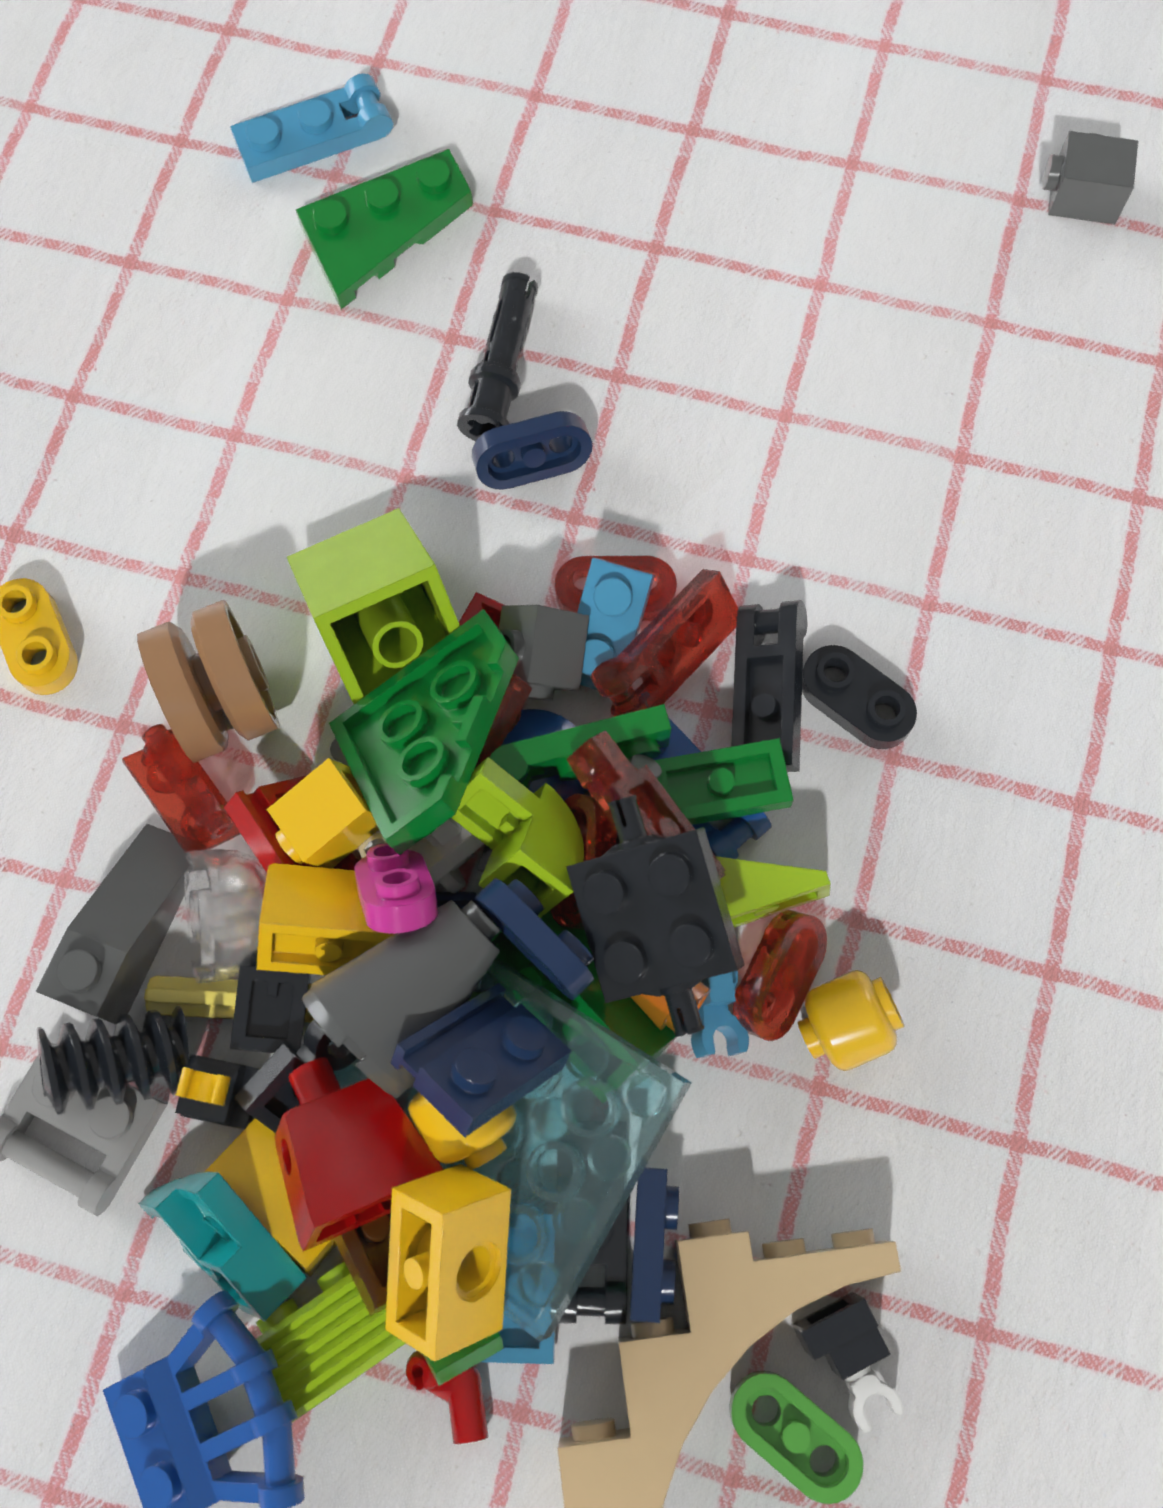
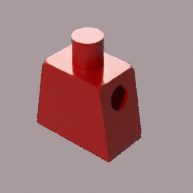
(344, 1153)

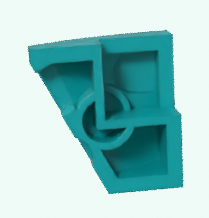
(226, 1241)

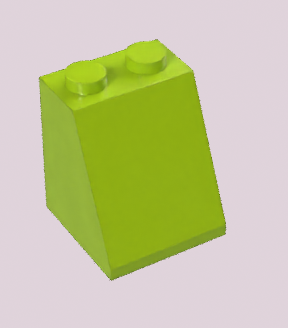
(374, 599)

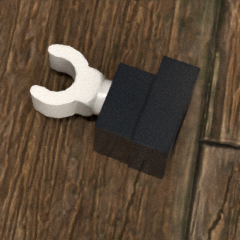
(851, 1343)

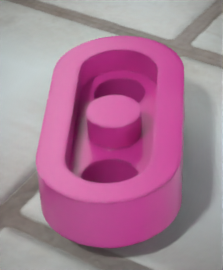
(395, 890)

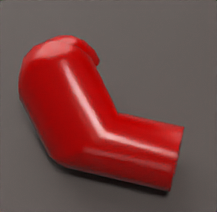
(462, 1394)

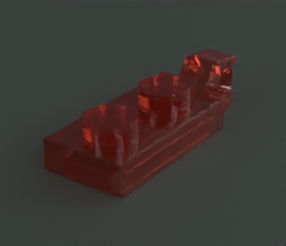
(611, 777)

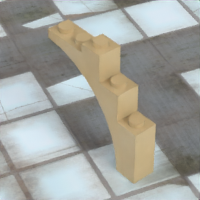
(673, 1371)

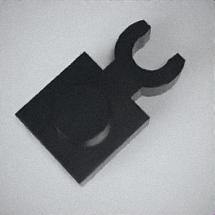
(270, 1091)

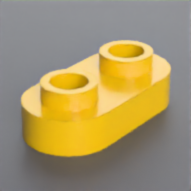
(35, 630)

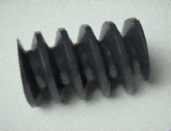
(113, 1059)

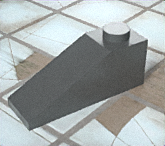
(119, 929)

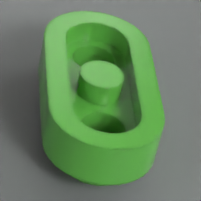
(794, 1435)

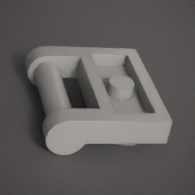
(108, 1128)

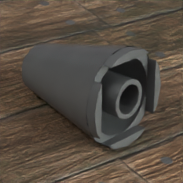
(403, 988)

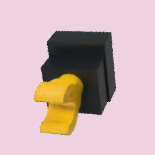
(209, 1090)

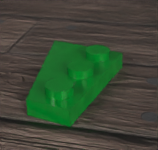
(378, 220)

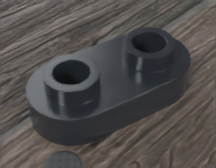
(854, 699)

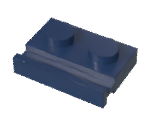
(480, 1059)
(651, 1274)

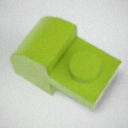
(528, 833)

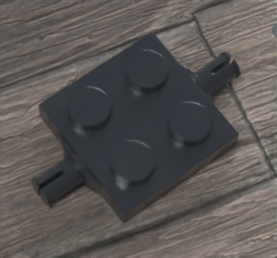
(655, 916)

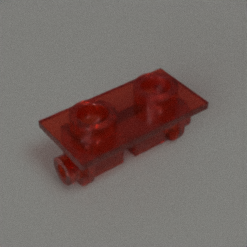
(180, 792)

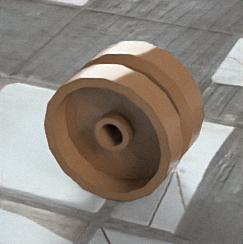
(199, 685)

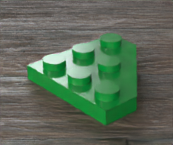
(425, 729)

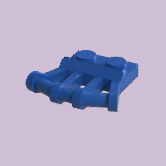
(173, 1436)

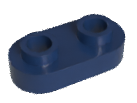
(531, 450)
(558, 957)

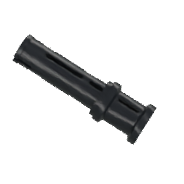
(495, 378)

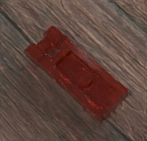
(669, 646)

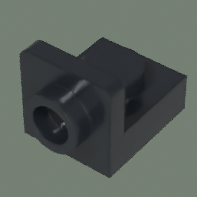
(269, 1010)

